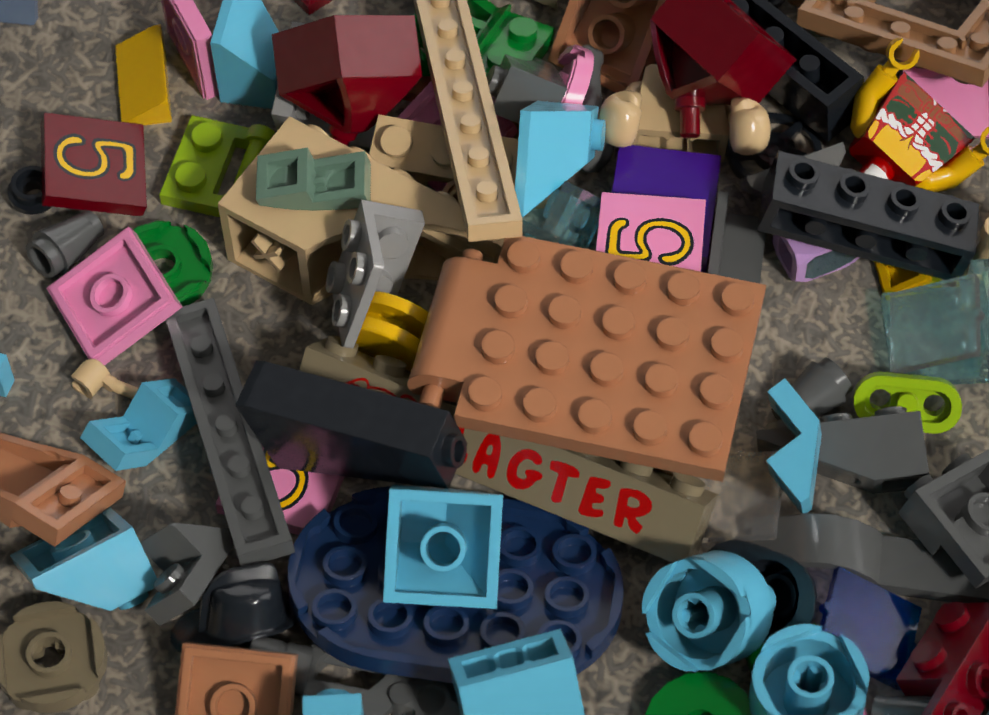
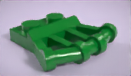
(500, 34)

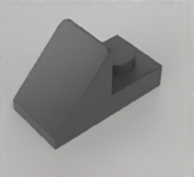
(189, 561)

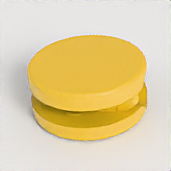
(392, 328)

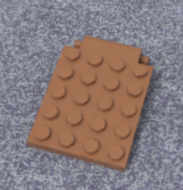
(591, 353)

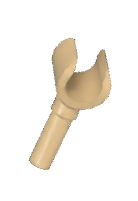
(93, 375)

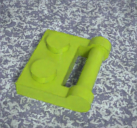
(204, 159)

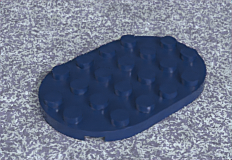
(547, 581)

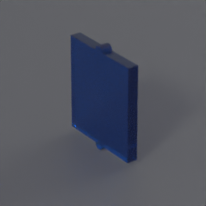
(874, 621)

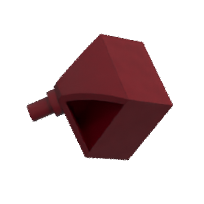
(713, 55)
(348, 68)

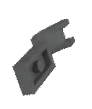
(887, 561)

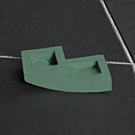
(304, 183)

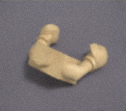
(648, 119)

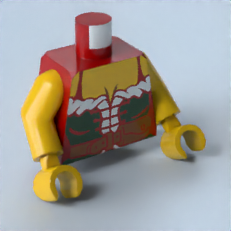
(907, 133)

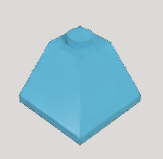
(244, 54)
(553, 147)
(442, 547)
(93, 566)

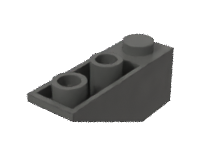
(866, 452)

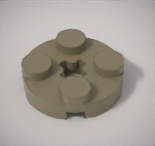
(54, 687)

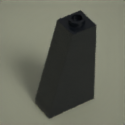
(349, 429)

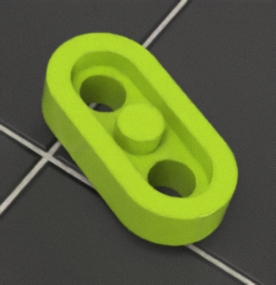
(910, 392)

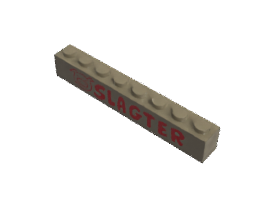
(606, 495)

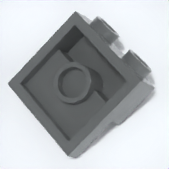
(954, 514)

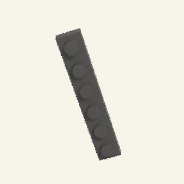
(229, 442)

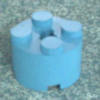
(707, 611)
(808, 674)

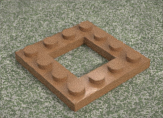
(951, 52)

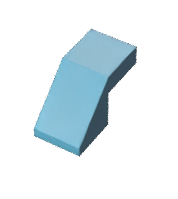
(150, 425)
(797, 462)

